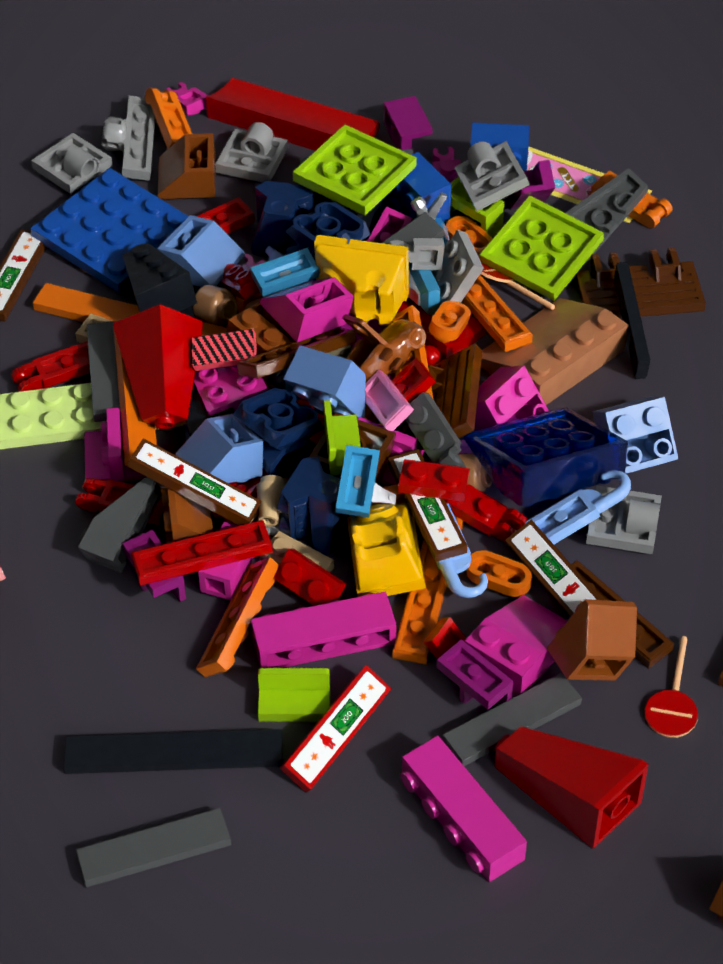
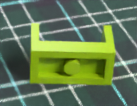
(490, 216)

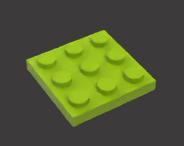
(354, 169)
(541, 247)

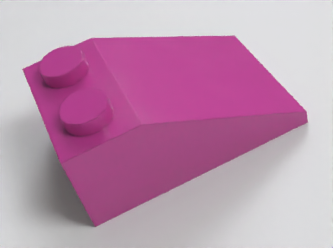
(518, 640)

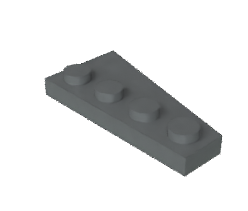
(610, 204)

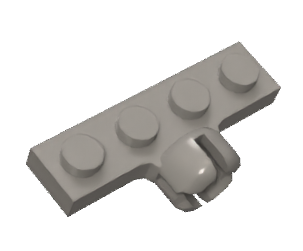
(132, 137)

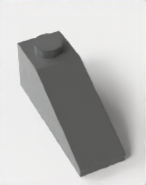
(119, 523)

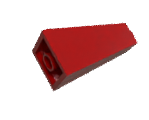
(159, 362)
(573, 781)

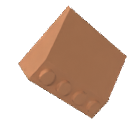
(564, 346)

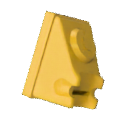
(370, 271)
(386, 550)

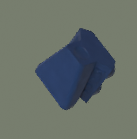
(276, 208)
(327, 220)
(281, 427)
(310, 506)

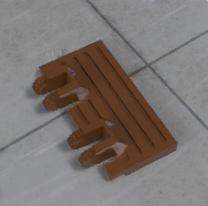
(668, 290)
(456, 390)

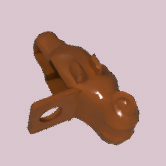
(384, 349)

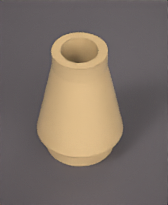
(269, 492)

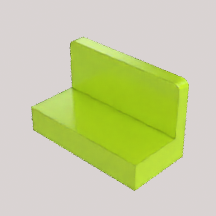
(339, 432)
(293, 694)

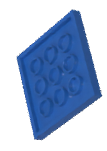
(105, 223)

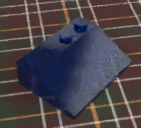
(547, 455)

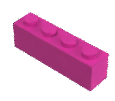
(324, 631)
(463, 809)

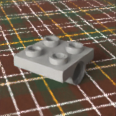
(252, 153)
(72, 163)
(490, 173)
(459, 268)
(627, 524)

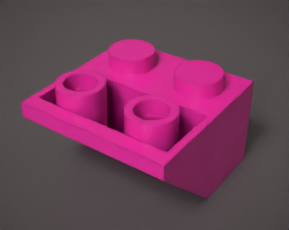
(310, 307)
(507, 397)

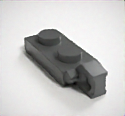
(434, 432)

